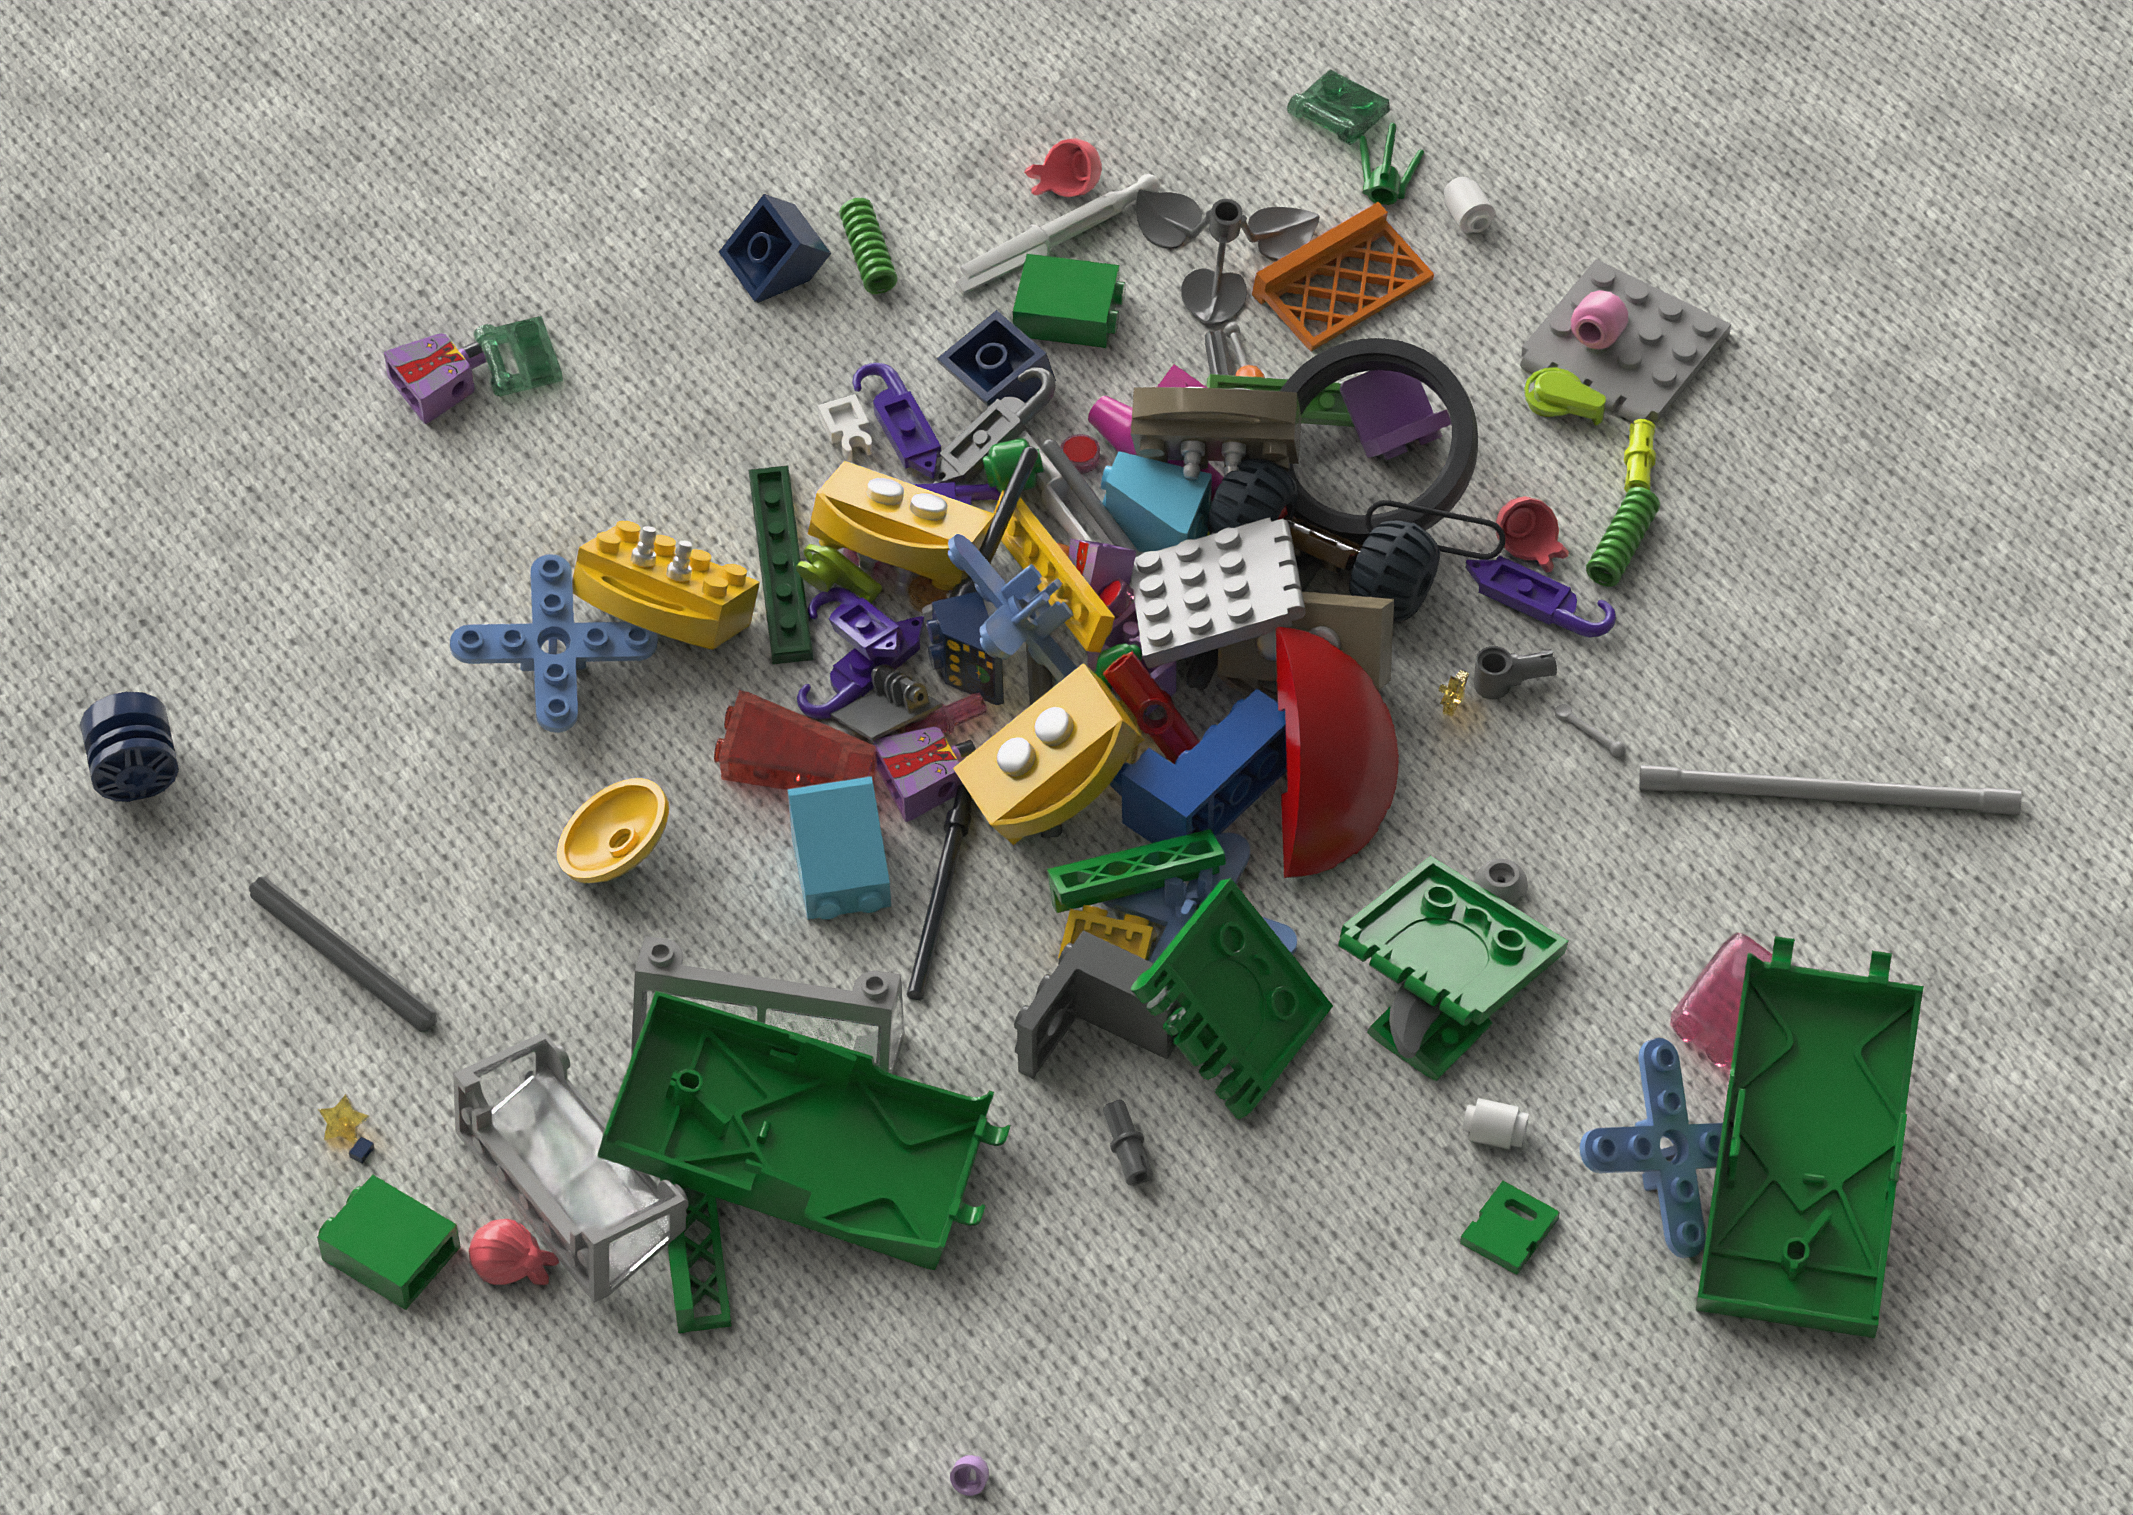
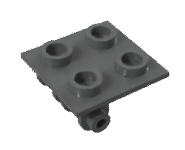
(890, 707)

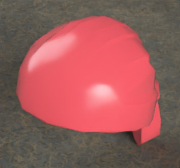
(1068, 169)
(1531, 531)
(508, 1252)

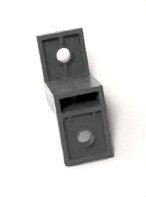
(1095, 986)

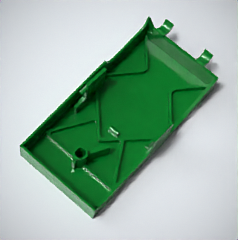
(797, 1130)
(1810, 1145)

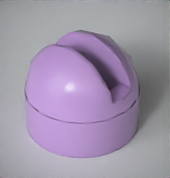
(961, 1471)

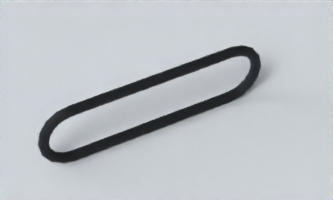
(1495, 553)

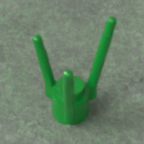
(1385, 183)

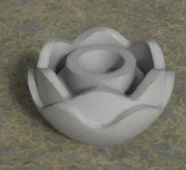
(1507, 871)

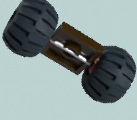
(1391, 564)

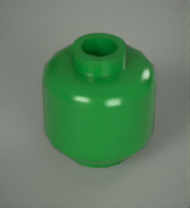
(1002, 462)

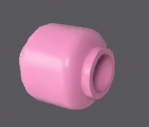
(1599, 320)

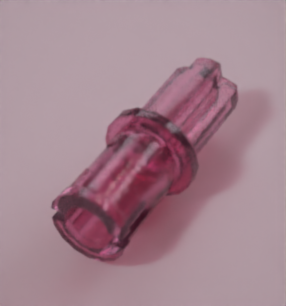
(952, 715)

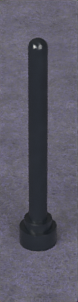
(1002, 516)

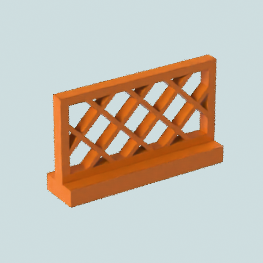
(1319, 256)

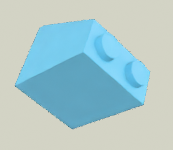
(1156, 501)
(839, 848)

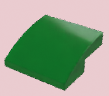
(1440, 1045)

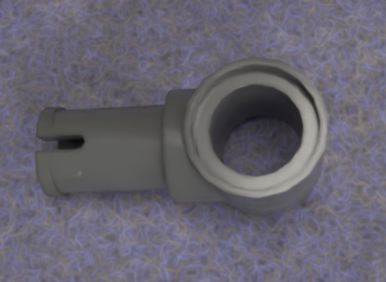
(1499, 670)

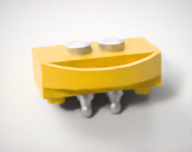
(894, 525)
(664, 586)
(1050, 757)

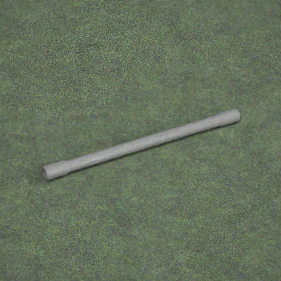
(1676, 779)

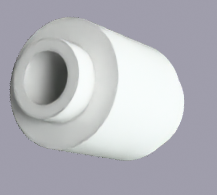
(1468, 205)
(1495, 1124)

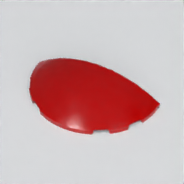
(1337, 754)

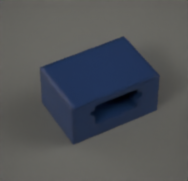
(361, 1150)

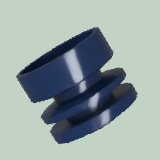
(129, 746)

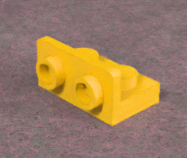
(1129, 934)

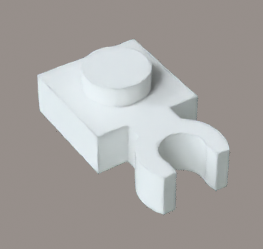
(846, 423)

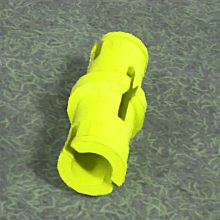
(1640, 454)

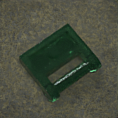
(1342, 98)
(530, 350)

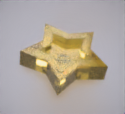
(1453, 692)
(342, 1120)

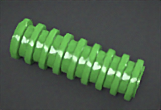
(868, 245)
(1623, 536)

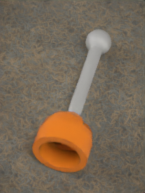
(1232, 331)

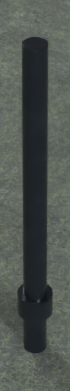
(956, 827)

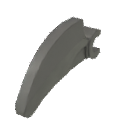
(1410, 1020)

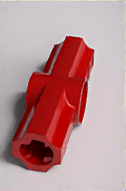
(1138, 692)

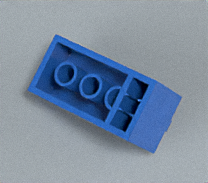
(1212, 780)

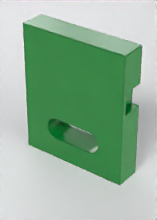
(1506, 1235)

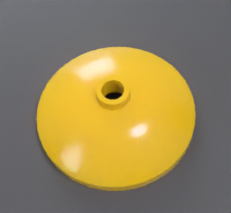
(613, 831)

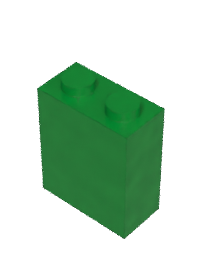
(1068, 300)
(388, 1241)

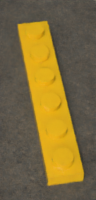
(1033, 545)

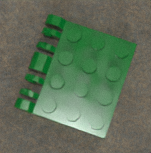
(1240, 992)

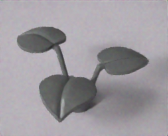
(1212, 295)

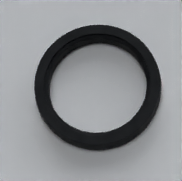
(1412, 361)

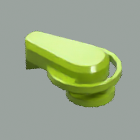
(1562, 392)
(831, 567)

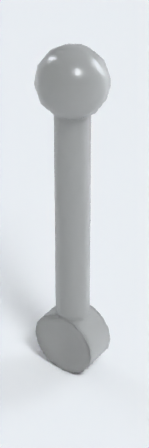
(1564, 713)

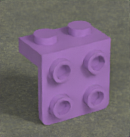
(1391, 412)

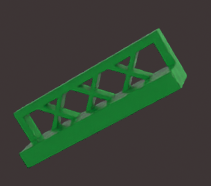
(1133, 870)
(682, 1279)

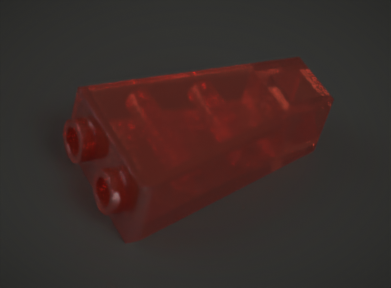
(786, 749)

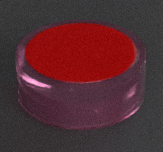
(1082, 452)
(1117, 597)

